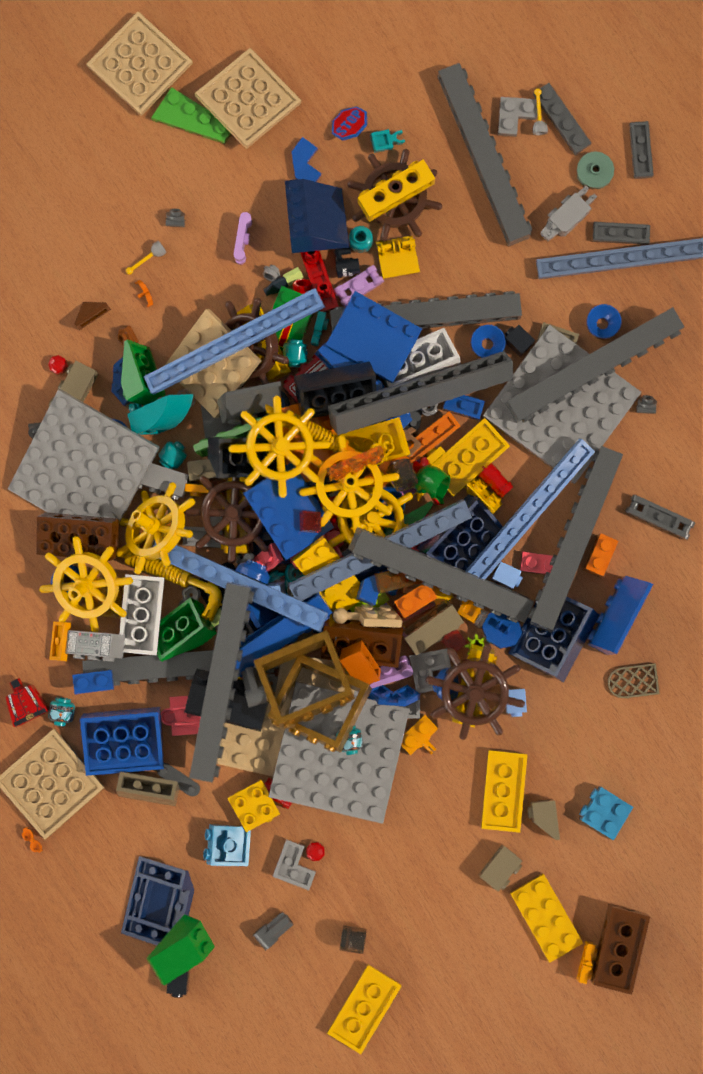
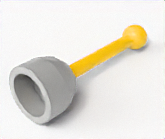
(540, 126)
(156, 250)

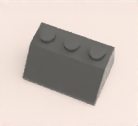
(247, 399)

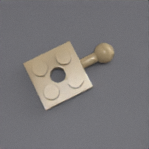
(370, 616)

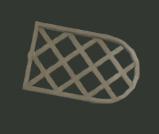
(630, 695)

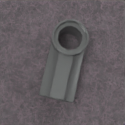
(254, 690)
(270, 932)

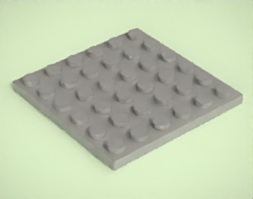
(585, 415)
(82, 462)
(336, 781)

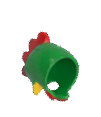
(431, 481)

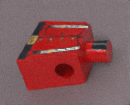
(25, 703)

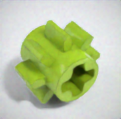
(479, 641)

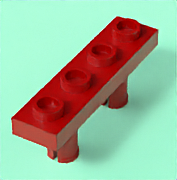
(319, 279)

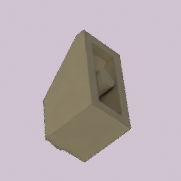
(545, 816)

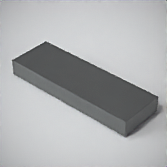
(641, 150)
(621, 233)

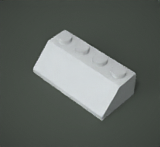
(428, 356)
(143, 606)

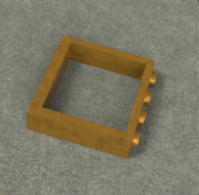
(292, 652)
(314, 737)

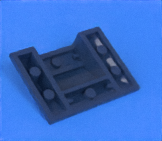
(156, 900)

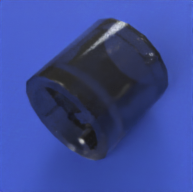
(407, 475)
(353, 939)

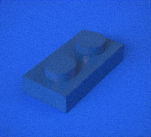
(465, 406)
(93, 682)

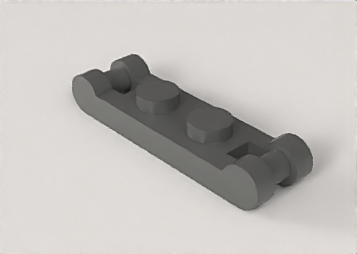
(660, 517)

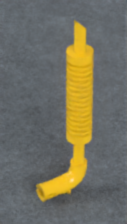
(321, 434)
(182, 578)

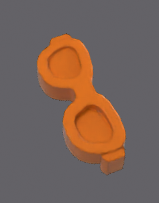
(145, 292)
(28, 835)

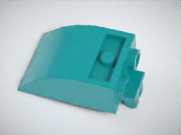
(159, 415)

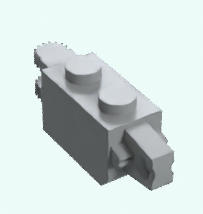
(568, 216)

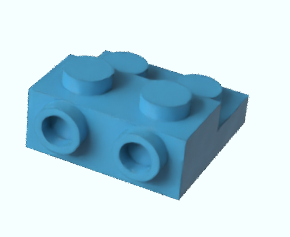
(605, 812)
(227, 845)

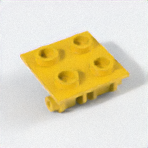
(398, 257)
(479, 488)
(253, 805)

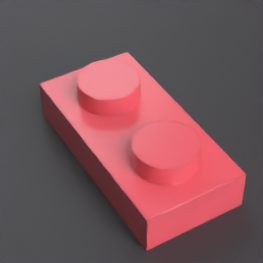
(269, 558)
(535, 563)

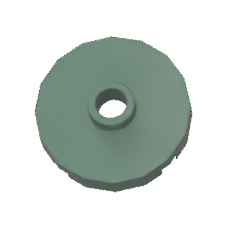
(593, 179)

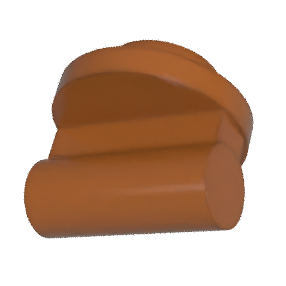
(126, 333)

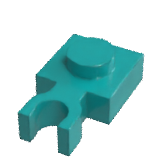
(384, 141)
(320, 325)

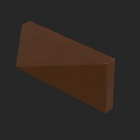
(90, 312)

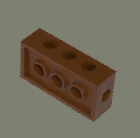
(68, 526)
(382, 642)
(629, 958)

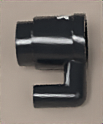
(347, 266)

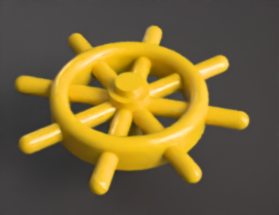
(279, 446)
(349, 486)
(373, 519)
(155, 528)
(85, 584)

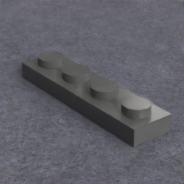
(563, 120)

